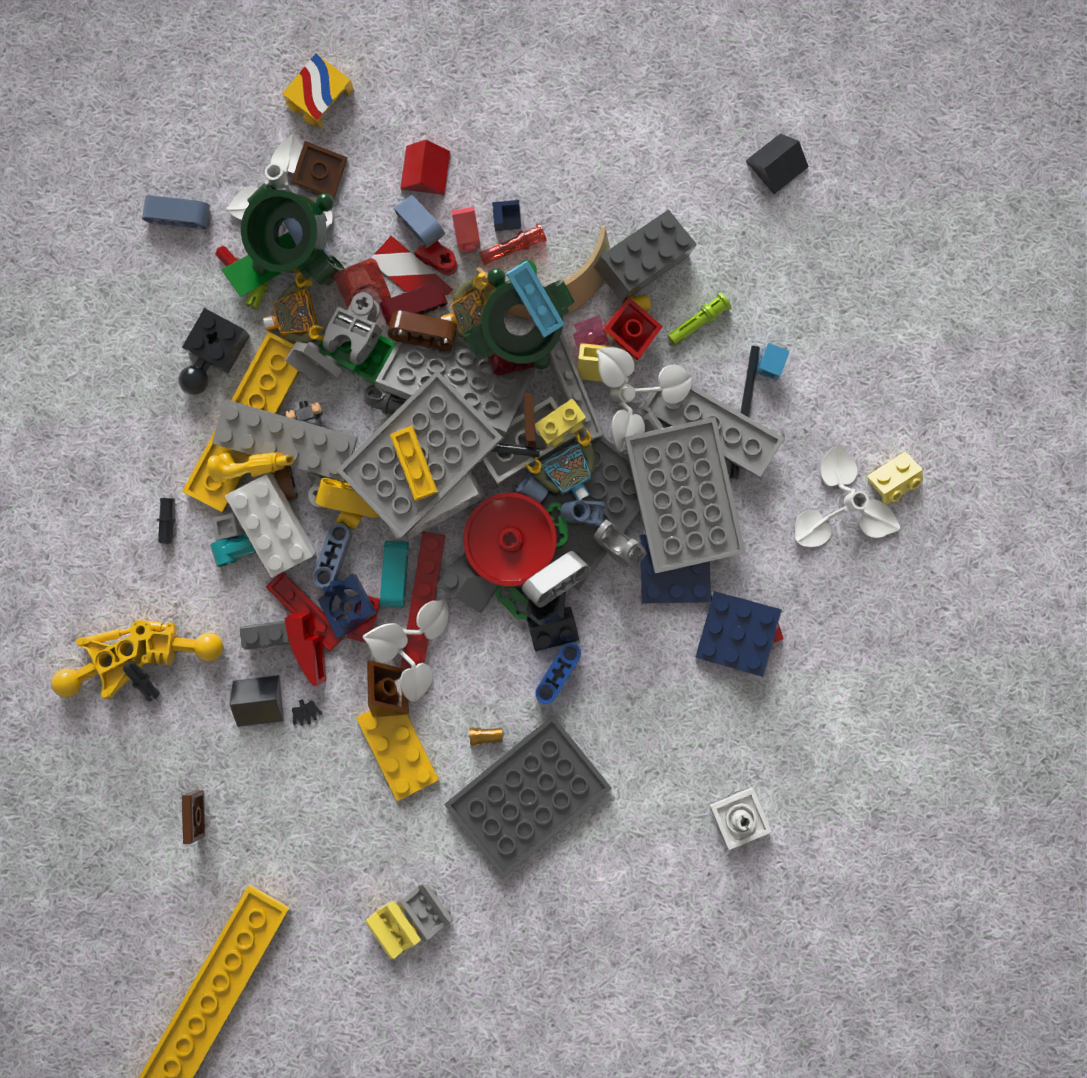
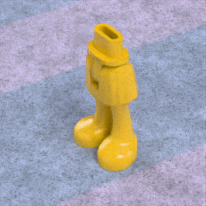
(224, 467)

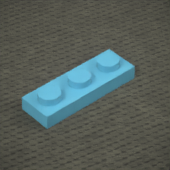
(535, 298)

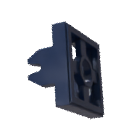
(354, 620)

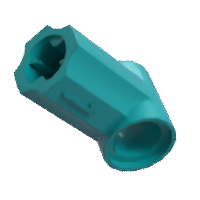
(230, 550)

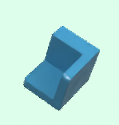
(772, 361)

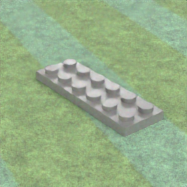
(262, 432)
(742, 439)

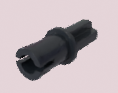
(166, 520)
(140, 680)

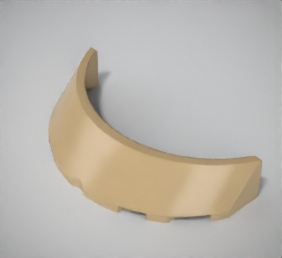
(581, 284)

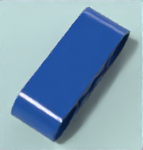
(561, 681)

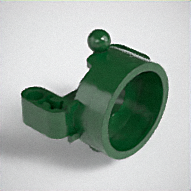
(260, 230)
(492, 335)

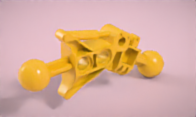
(159, 645)

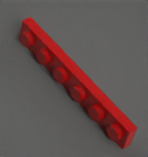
(423, 592)

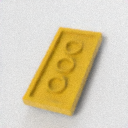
(398, 753)

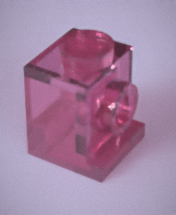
(590, 332)

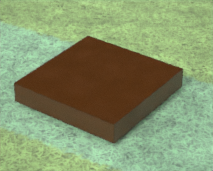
(318, 170)
(529, 420)
(193, 816)

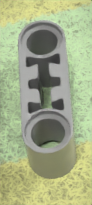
(555, 579)

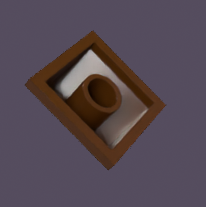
(384, 690)

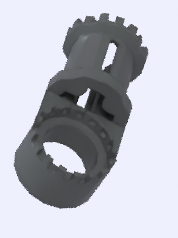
(385, 402)

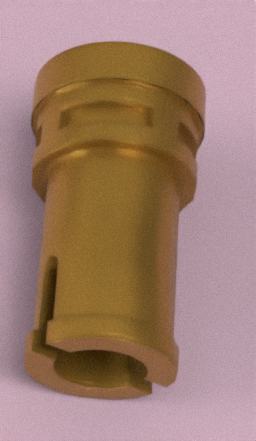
(480, 736)

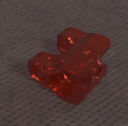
(360, 277)

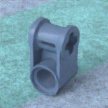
(531, 487)
(588, 512)

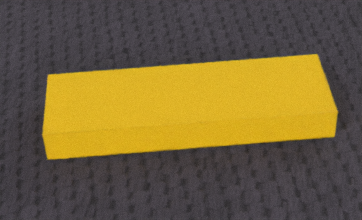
(414, 463)

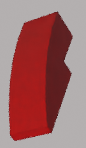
(306, 646)

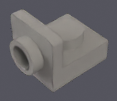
(227, 527)

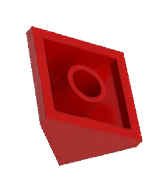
(425, 168)
(632, 328)

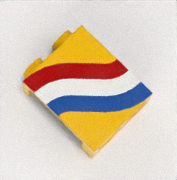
(316, 90)

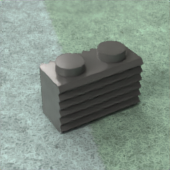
(263, 635)

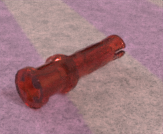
(521, 241)

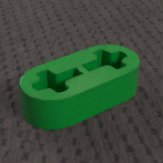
(562, 524)
(509, 604)

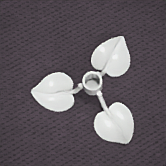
(282, 162)
(614, 368)
(841, 469)
(391, 638)

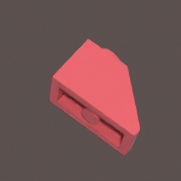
(466, 229)

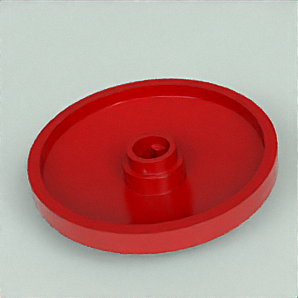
(509, 539)

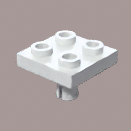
(740, 818)

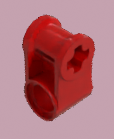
(435, 255)

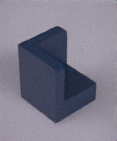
(506, 215)

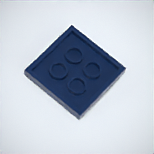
(678, 585)
(738, 633)

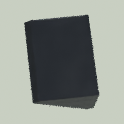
(778, 162)
(256, 701)

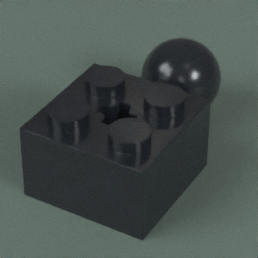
(201, 344)

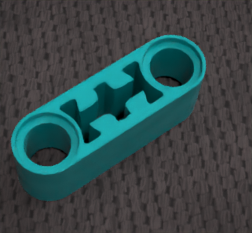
(394, 574)

